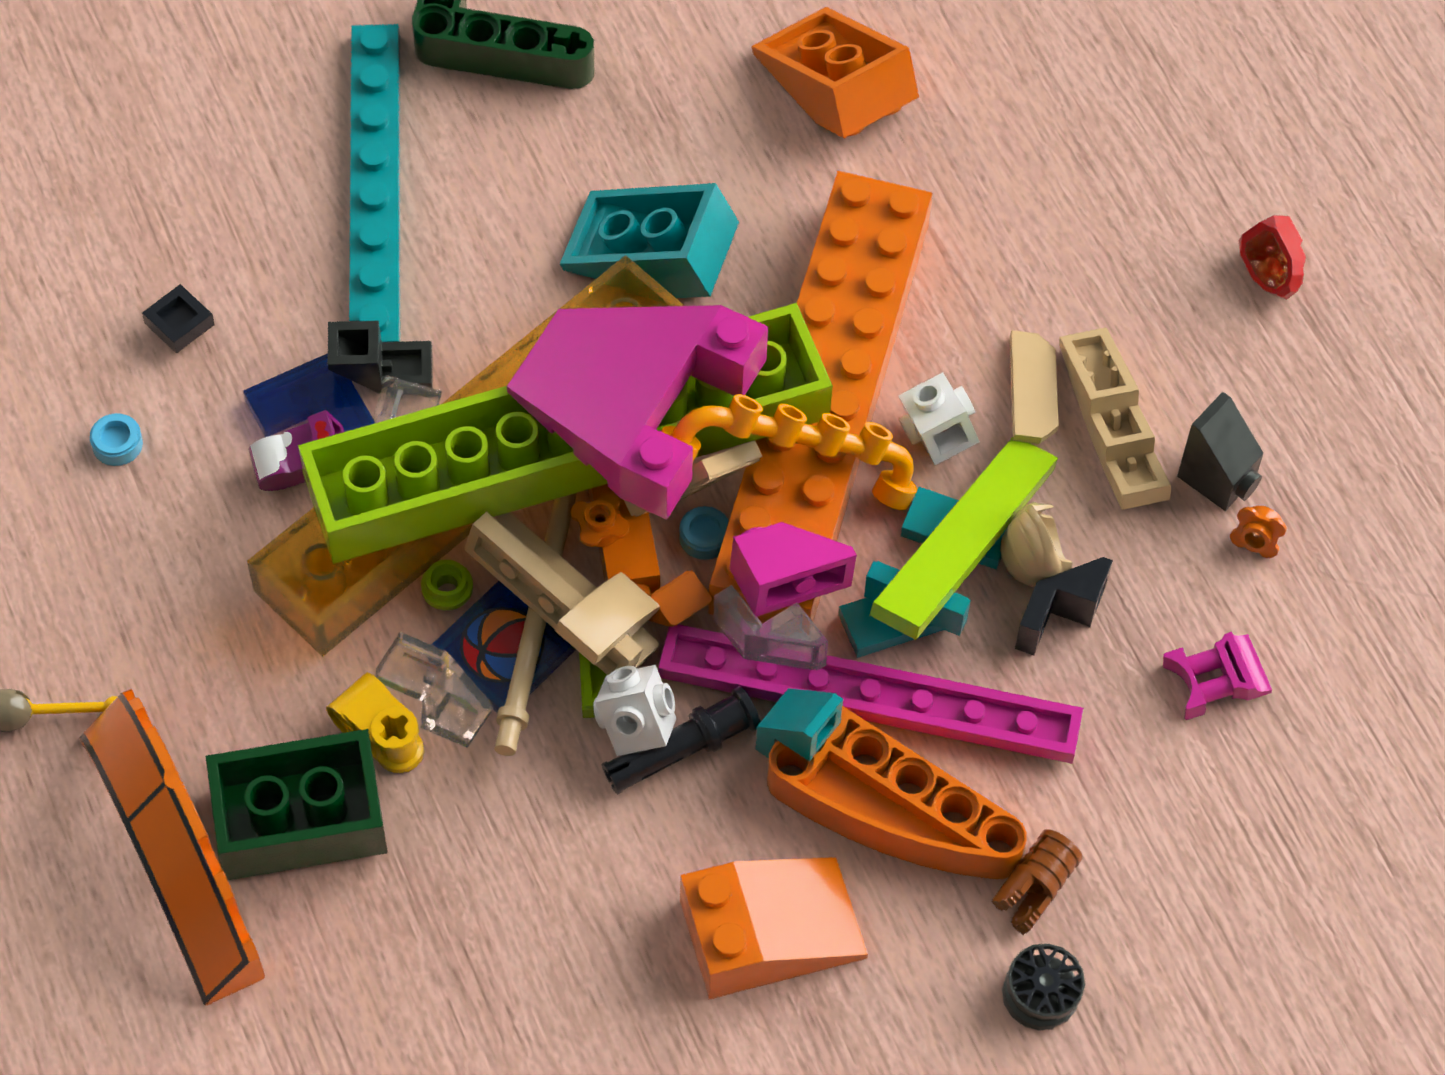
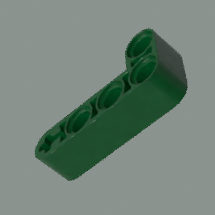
(502, 45)

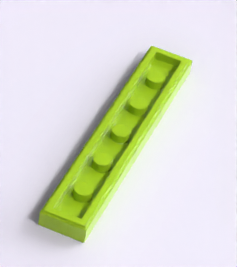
(963, 538)

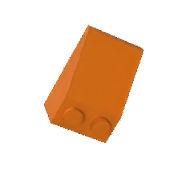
(840, 70)
(769, 921)

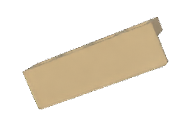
(544, 580)

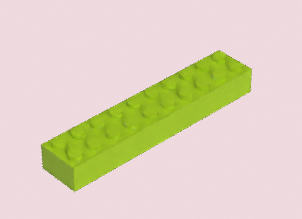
(494, 457)

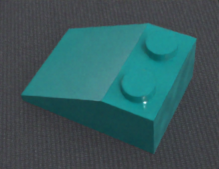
(667, 230)

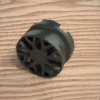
(1042, 988)

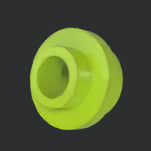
(442, 573)

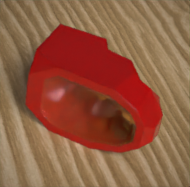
(1274, 255)

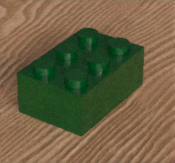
(296, 804)

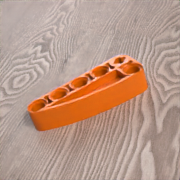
(873, 811)

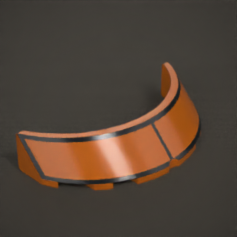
(173, 849)

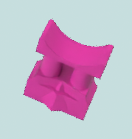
(1240, 667)

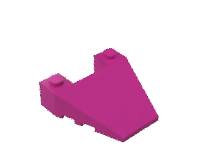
(614, 374)

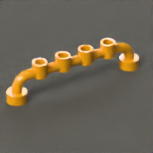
(828, 438)

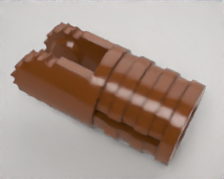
(1040, 876)

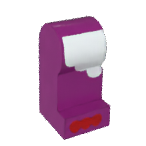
(278, 457)

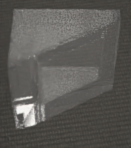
(403, 397)

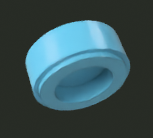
(116, 439)
(703, 532)

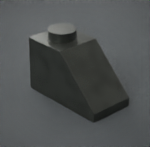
(1221, 455)

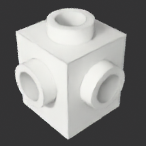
(934, 408)
(635, 709)

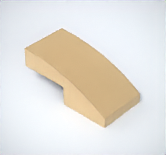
(606, 617)

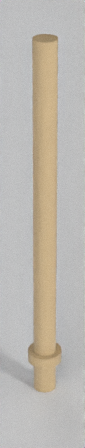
(513, 717)

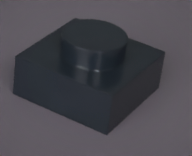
(178, 318)

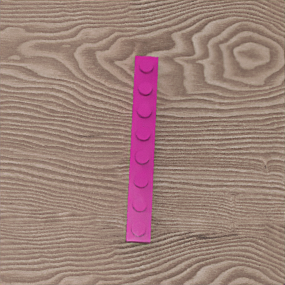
(883, 695)

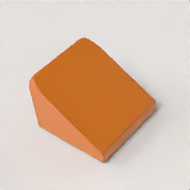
(680, 599)

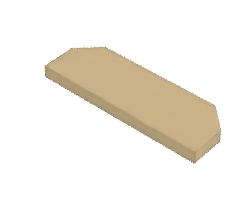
(1033, 387)

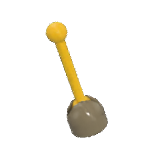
(17, 708)

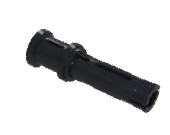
(704, 730)

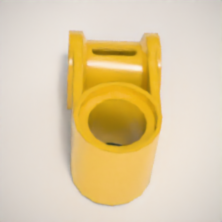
(390, 724)

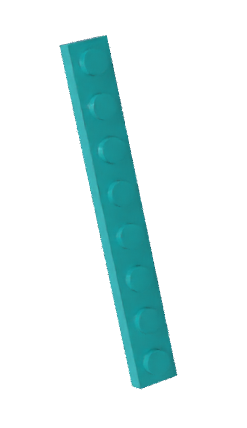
(375, 178)

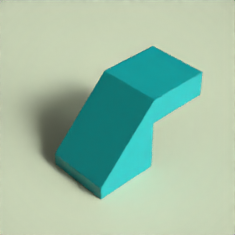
(800, 722)

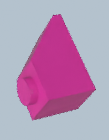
(788, 566)

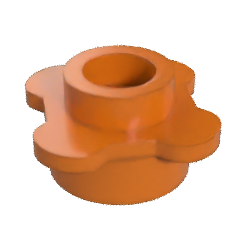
(1259, 530)
(600, 533)

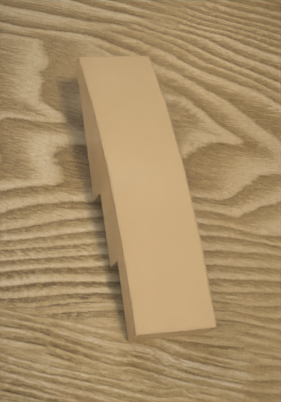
(1114, 419)

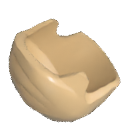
(1033, 546)

